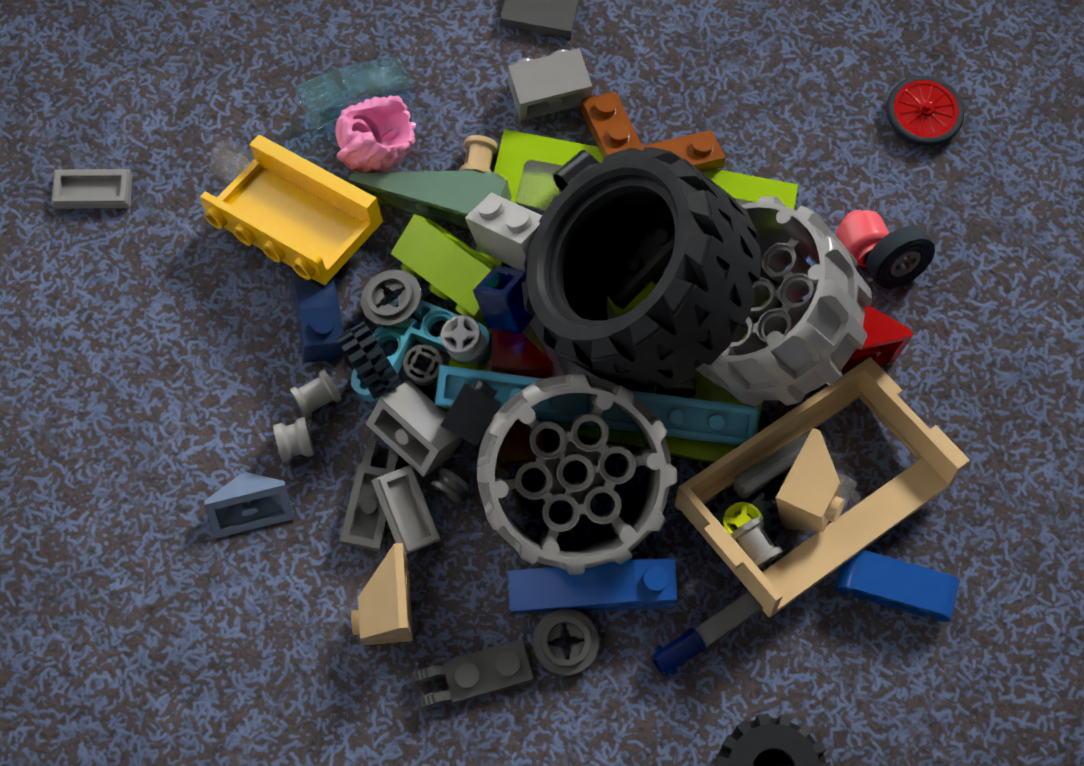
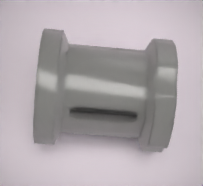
(315, 394)
(756, 543)

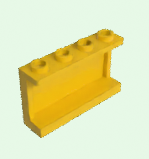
(294, 212)

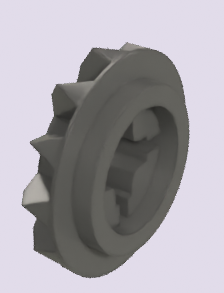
(401, 285)
(578, 628)

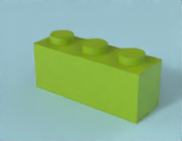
(444, 262)

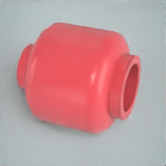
(861, 232)

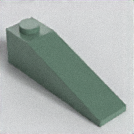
(433, 194)

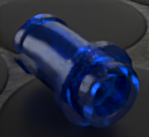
(677, 652)

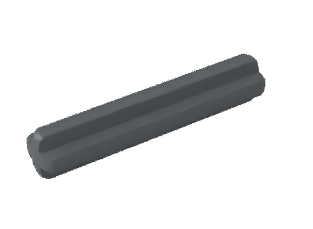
(769, 468)

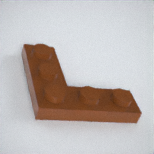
(615, 133)

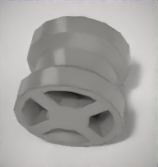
(456, 333)
(293, 440)

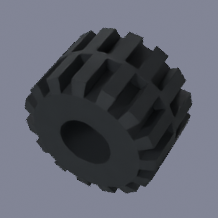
(771, 743)

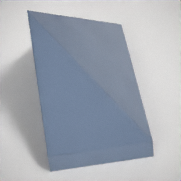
(248, 504)

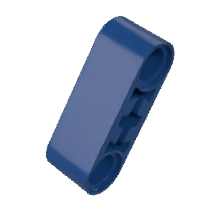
(899, 585)

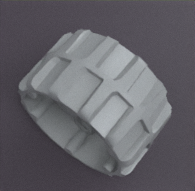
(818, 330)
(596, 480)

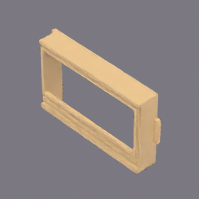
(857, 528)

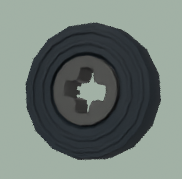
(900, 257)

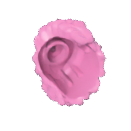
(374, 135)

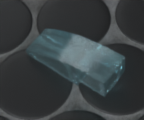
(336, 90)

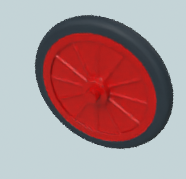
(925, 110)

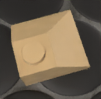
(811, 489)
(385, 602)

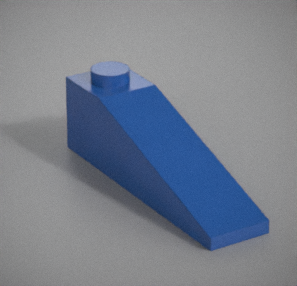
(602, 587)

